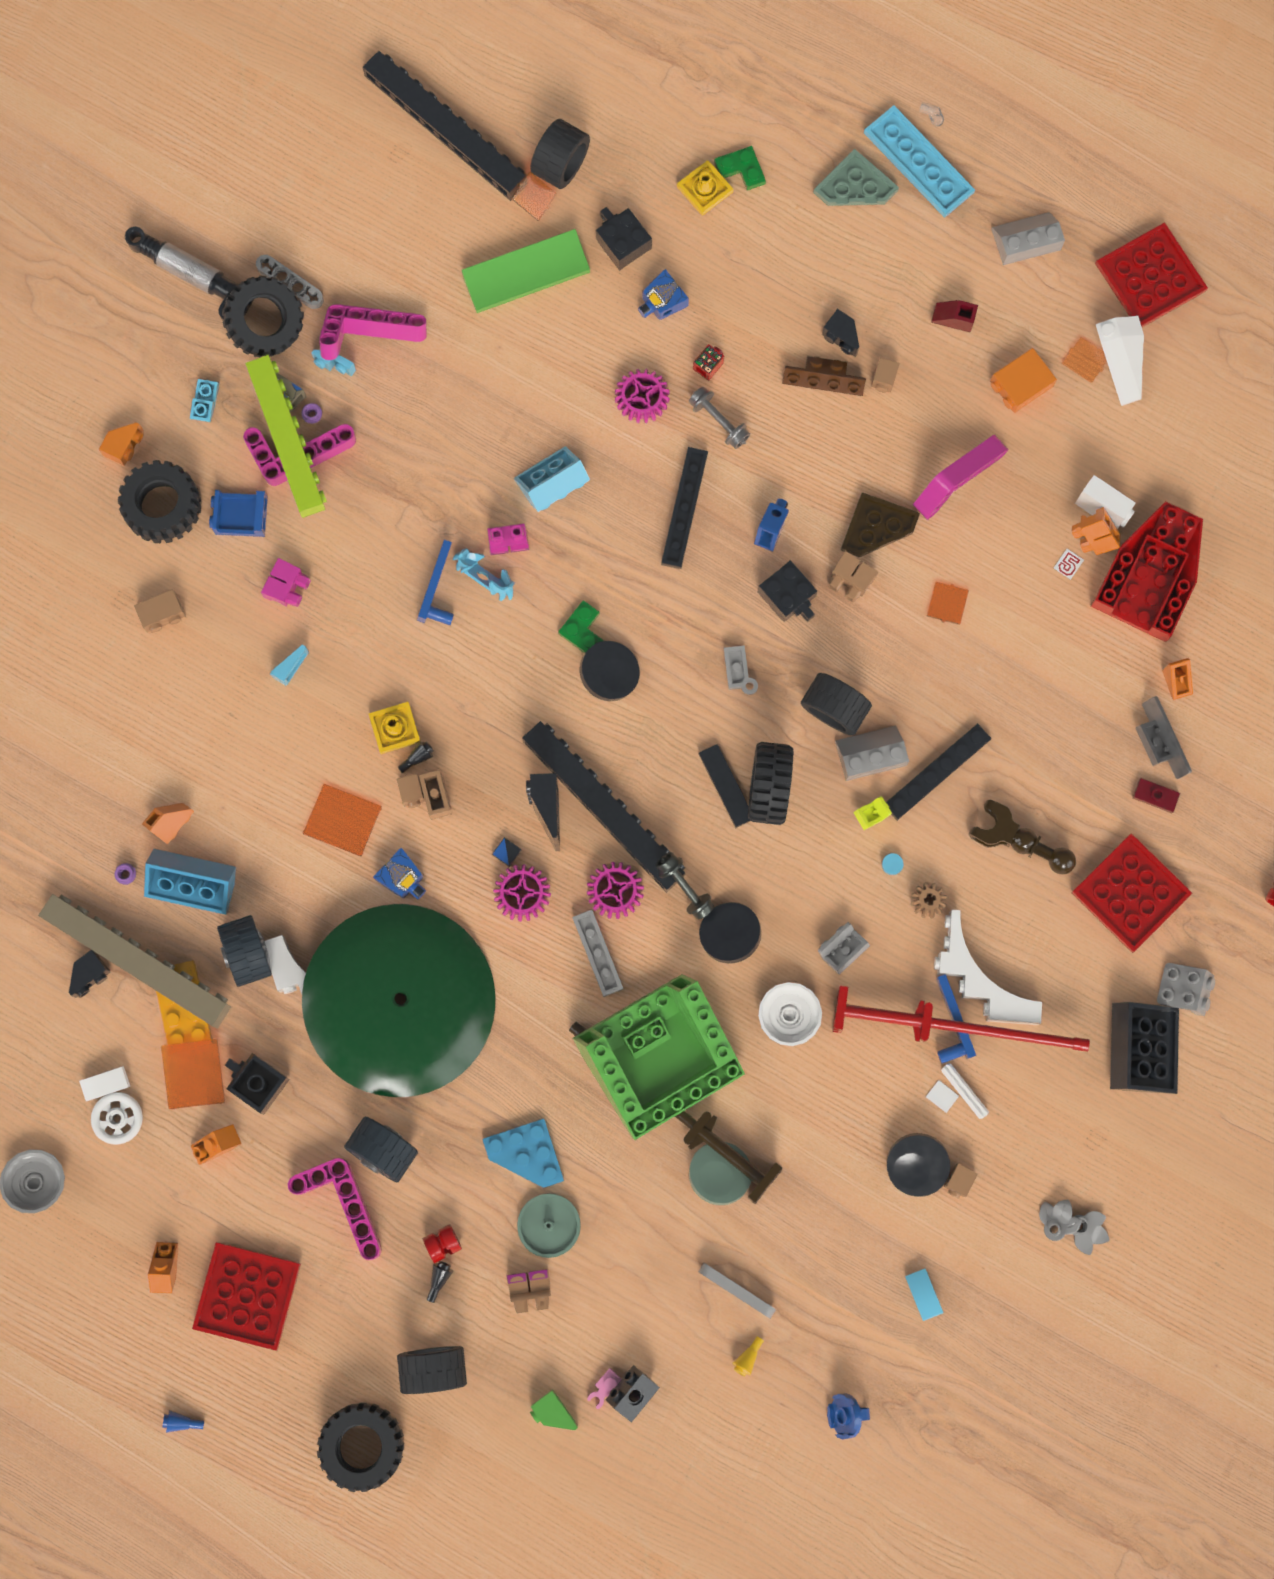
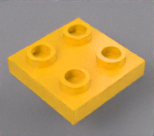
(704, 187)
(394, 727)

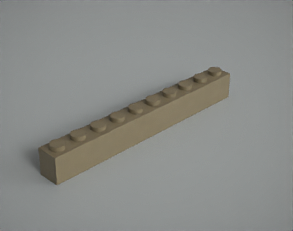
(135, 961)

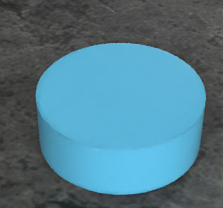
(892, 864)

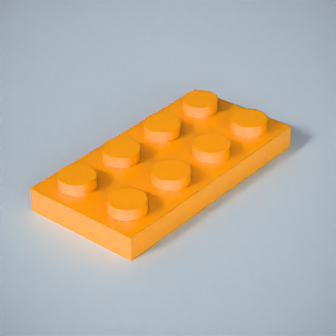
(178, 1022)

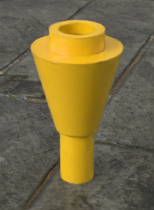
(745, 1362)

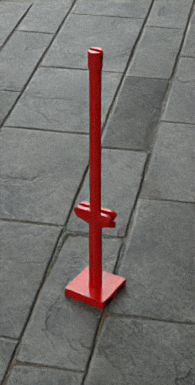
(923, 1021)

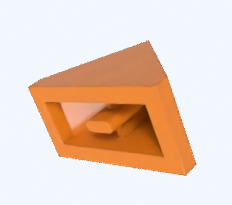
(1179, 678)

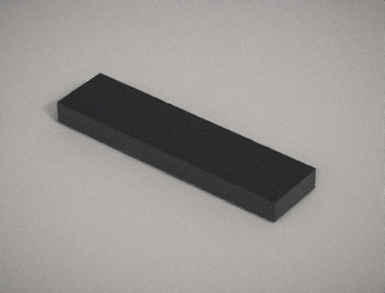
(725, 785)

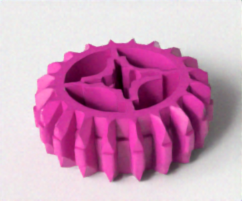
(628, 405)
(623, 885)
(512, 892)

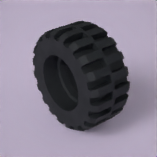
(285, 301)
(147, 479)
(770, 783)
(329, 1447)

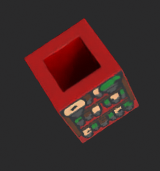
(709, 362)

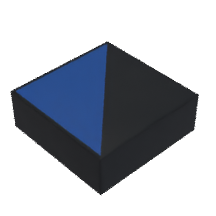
(506, 852)

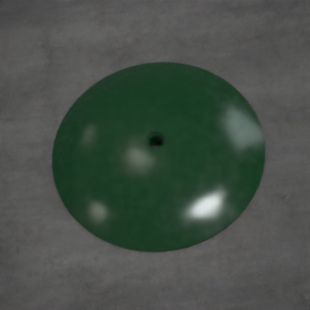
(391, 1045)

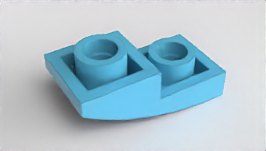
(341, 364)
(204, 401)
(924, 1294)

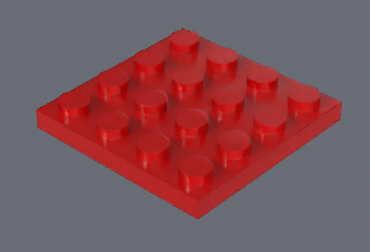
(1151, 275)
(1131, 893)
(246, 1296)

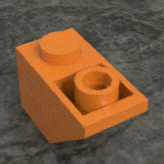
(120, 443)
(167, 820)
(216, 1144)
(163, 1267)

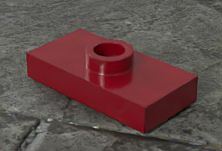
(1156, 795)

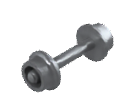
(700, 399)

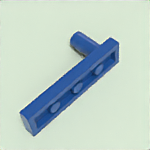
(427, 610)
(965, 1046)

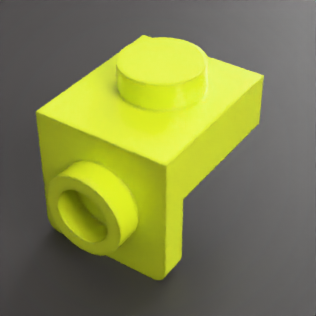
(872, 813)

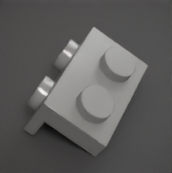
(843, 948)

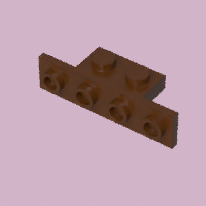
(824, 375)

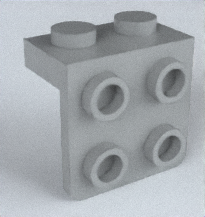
(1186, 988)

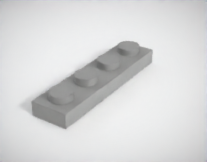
(597, 953)

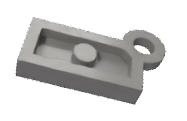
(737, 669)

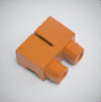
(1099, 533)

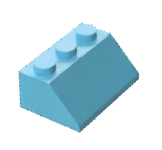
(552, 479)

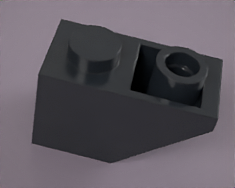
(842, 332)
(87, 972)

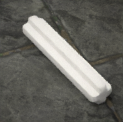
(965, 1091)

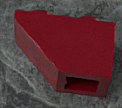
(955, 314)

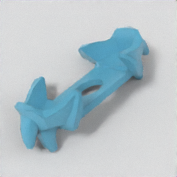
(469, 565)

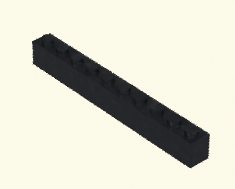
(444, 124)
(599, 801)

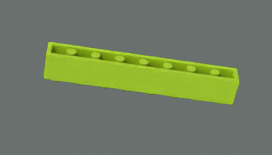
(285, 436)

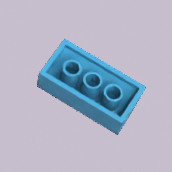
(189, 881)

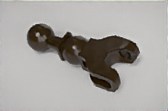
(1022, 840)

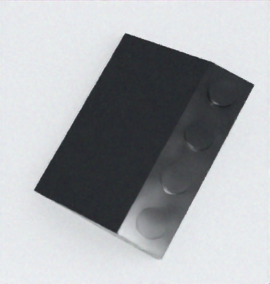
(544, 795)
(1144, 1048)

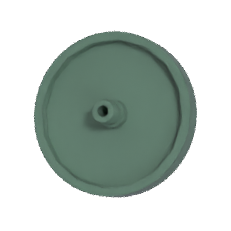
(716, 1178)
(548, 1225)

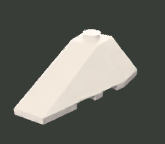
(1123, 348)

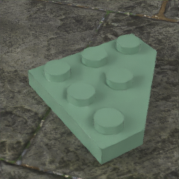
(856, 183)

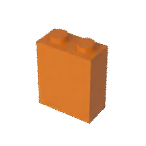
(1023, 380)

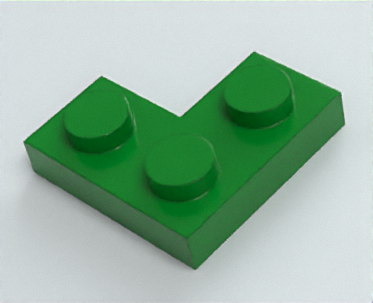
(742, 162)
(577, 627)

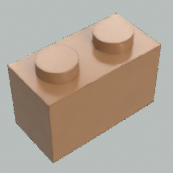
(160, 611)
(435, 795)

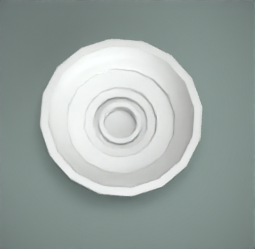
(790, 1014)

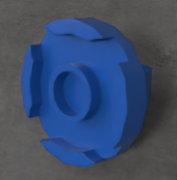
(846, 1416)

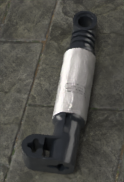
(183, 265)

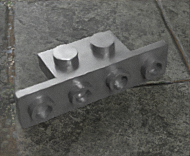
(1161, 740)

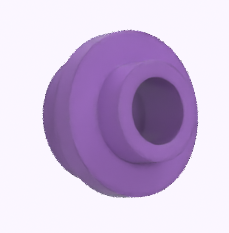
(309, 408)
(119, 871)

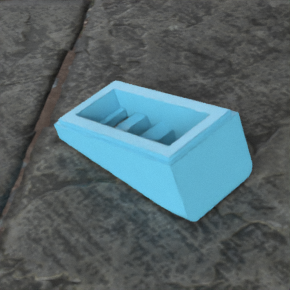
(288, 667)

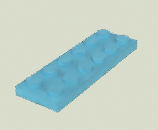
(919, 161)

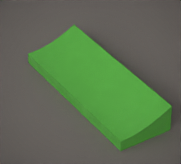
(525, 271)

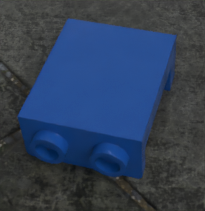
(239, 514)

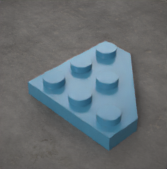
(527, 1153)

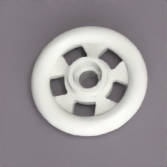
(118, 1136)

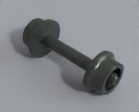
(669, 865)

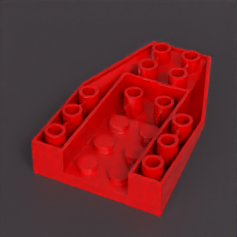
(1154, 573)

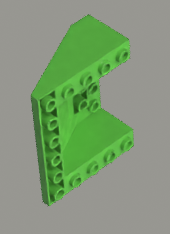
(659, 1055)

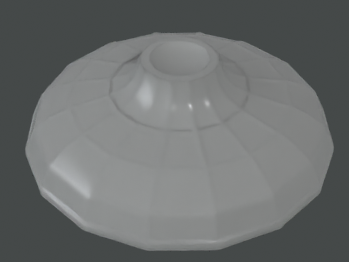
(32, 1181)

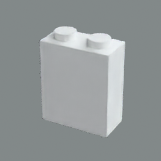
(1099, 495)

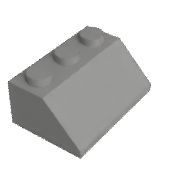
(1028, 238)
(872, 753)

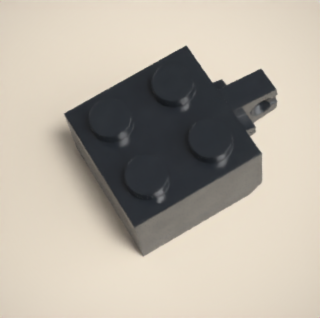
(622, 237)
(788, 593)
(256, 1082)

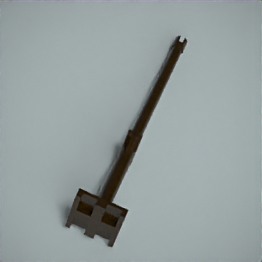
(701, 1132)

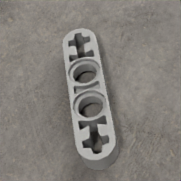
(291, 279)
(737, 1290)

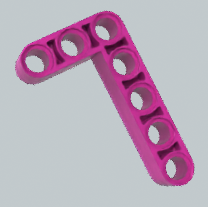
(367, 322)
(316, 446)
(959, 474)
(346, 1200)

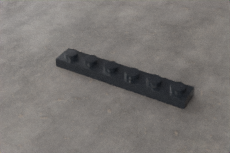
(684, 508)
(938, 771)

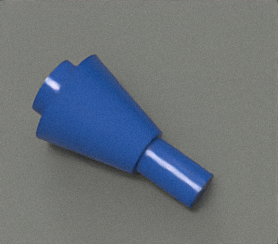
(179, 1422)

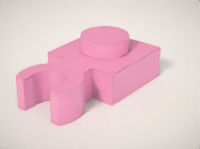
(605, 1385)

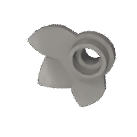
(1059, 1216)
(1091, 1232)

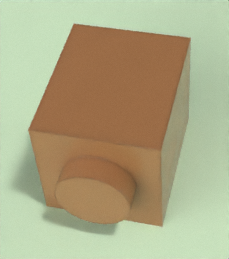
(885, 375)
(410, 791)
(960, 1181)

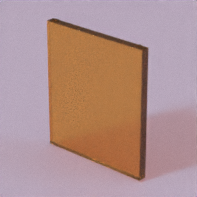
(342, 820)
(192, 1074)

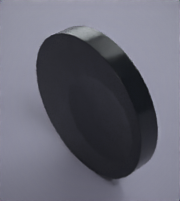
(609, 671)
(730, 933)
(918, 1164)

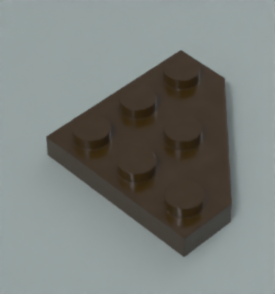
(877, 525)

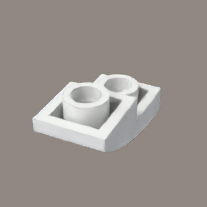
(104, 1083)

